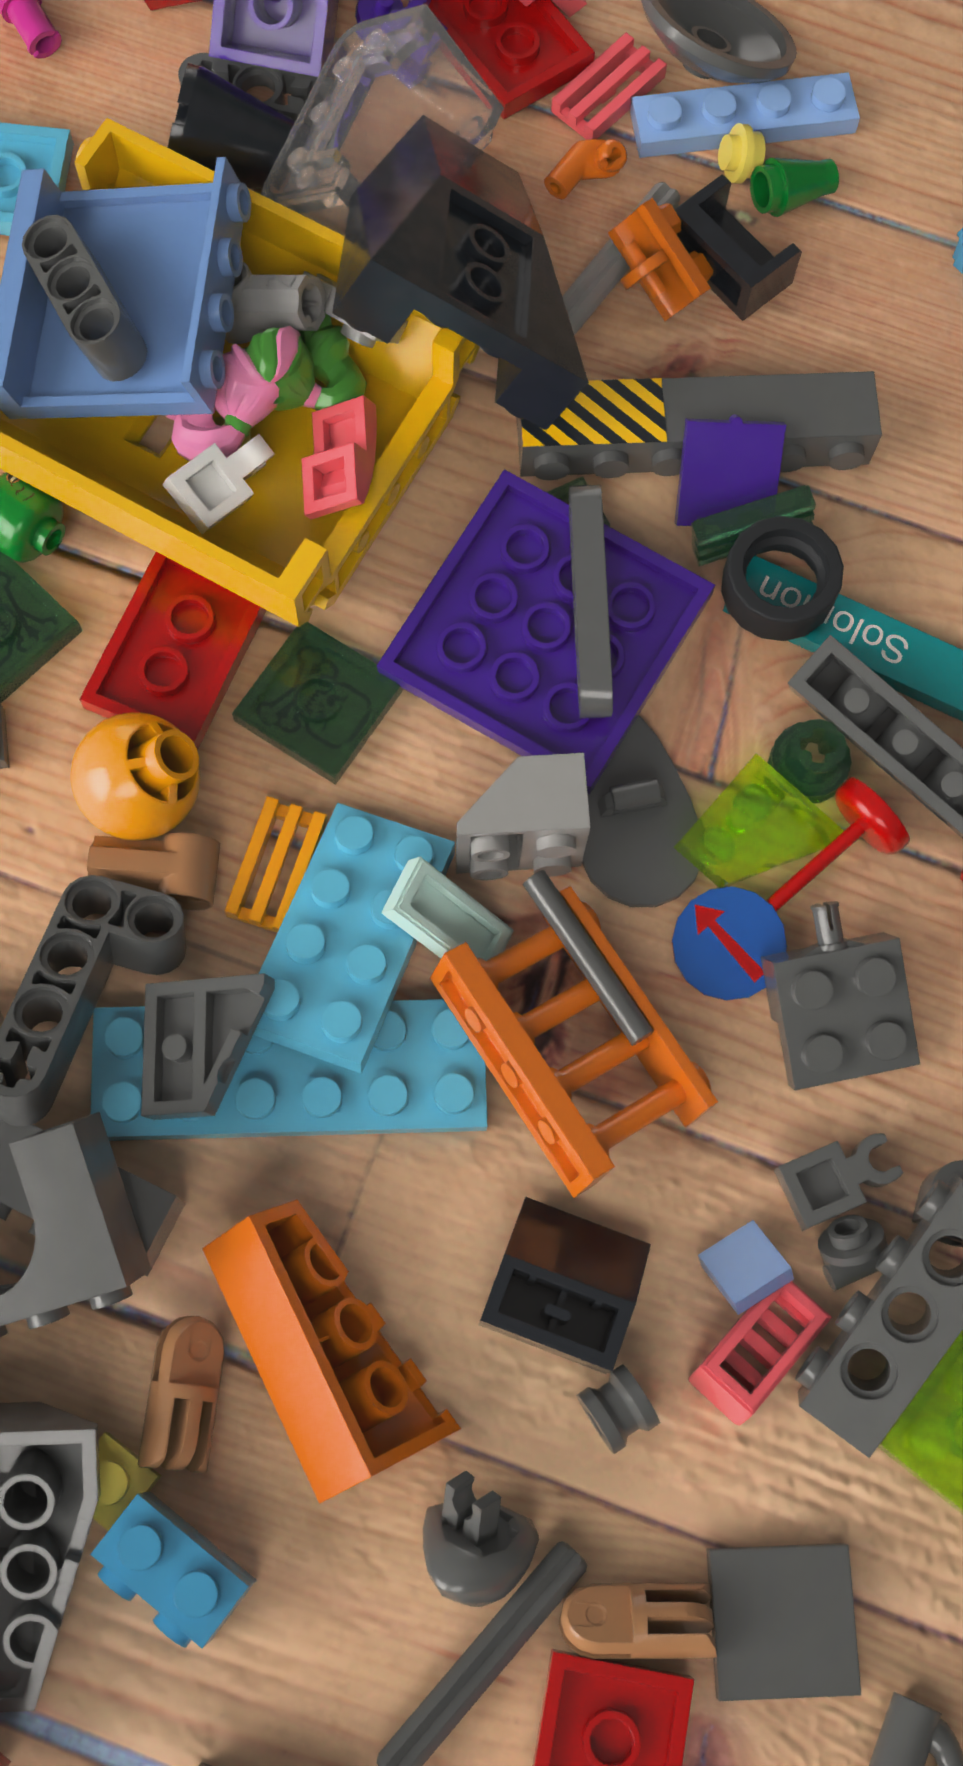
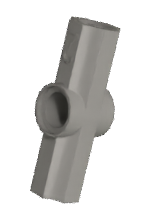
(274, 302)

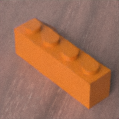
(321, 1352)

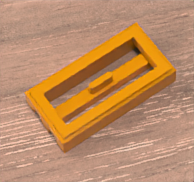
(292, 817)

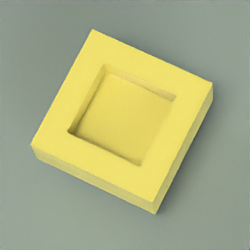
(119, 1479)

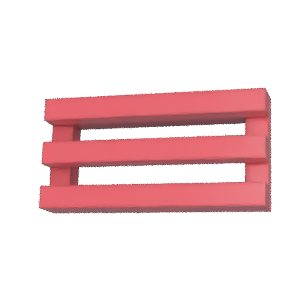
(622, 52)

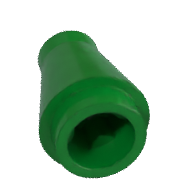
(790, 183)

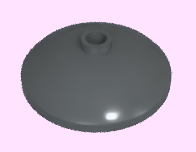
(723, 38)

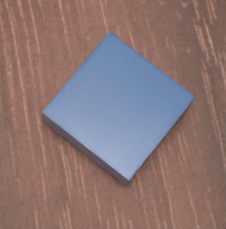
(746, 1267)

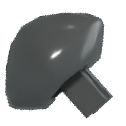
(476, 1546)

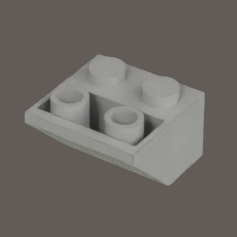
(527, 820)

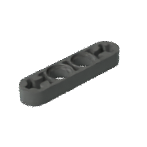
(590, 602)

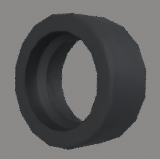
(804, 542)

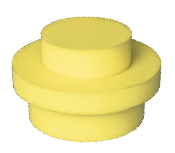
(741, 152)

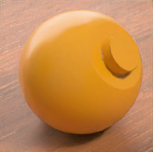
(135, 776)

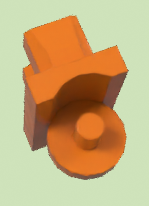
(659, 258)

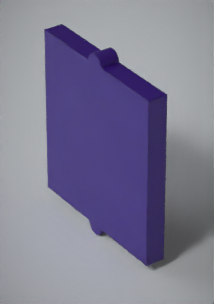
(727, 465)

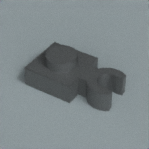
(828, 1182)

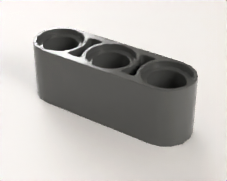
(84, 298)

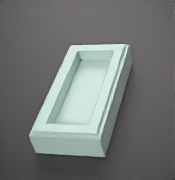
(443, 914)

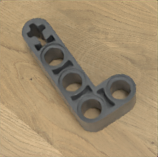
(72, 998)

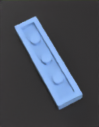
(776, 108)

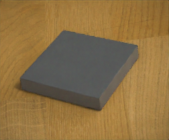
(783, 1622)

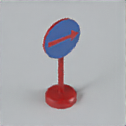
(730, 928)

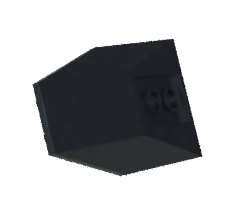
(461, 244)

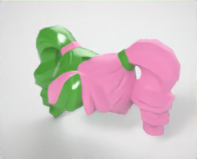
(272, 375)

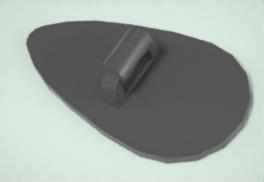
(635, 823)

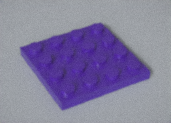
(500, 630)

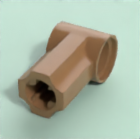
(178, 866)

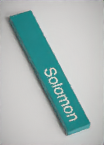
(893, 650)

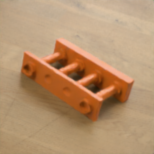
(544, 1093)

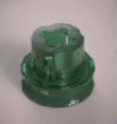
(795, 763)

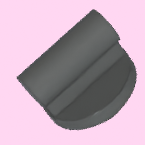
(851, 1249)

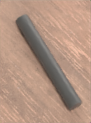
(588, 957)

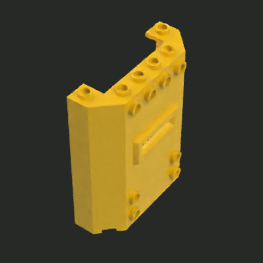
(267, 544)

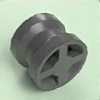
(618, 1408)

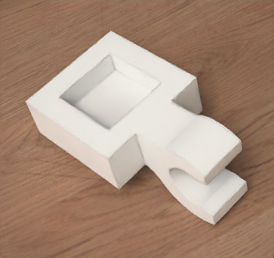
(215, 485)

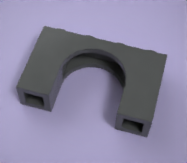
(82, 1225)

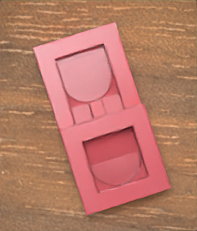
(342, 458)

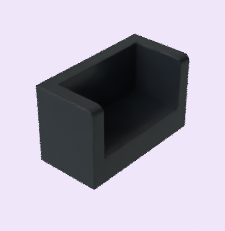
(743, 268)

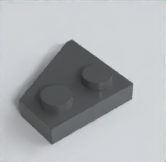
(197, 1041)

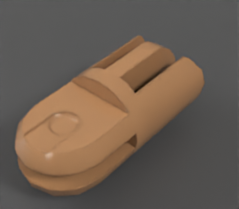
(183, 1396)
(639, 1621)

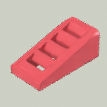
(724, 1390)

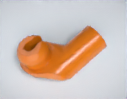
(586, 161)

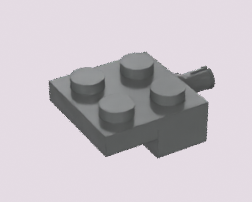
(841, 1005)

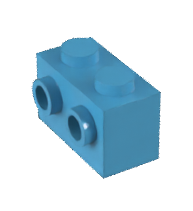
(172, 1569)

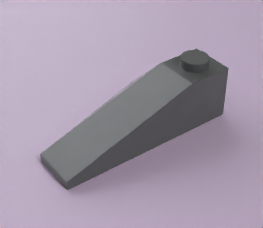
(44, 1522)

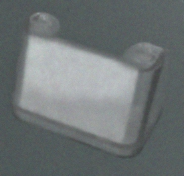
(365, 102)

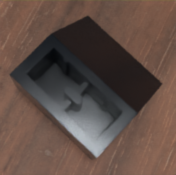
(566, 1286)

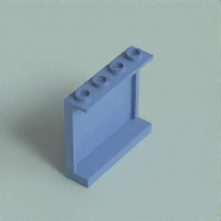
(174, 270)

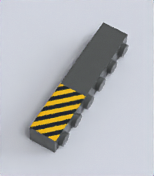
(641, 422)

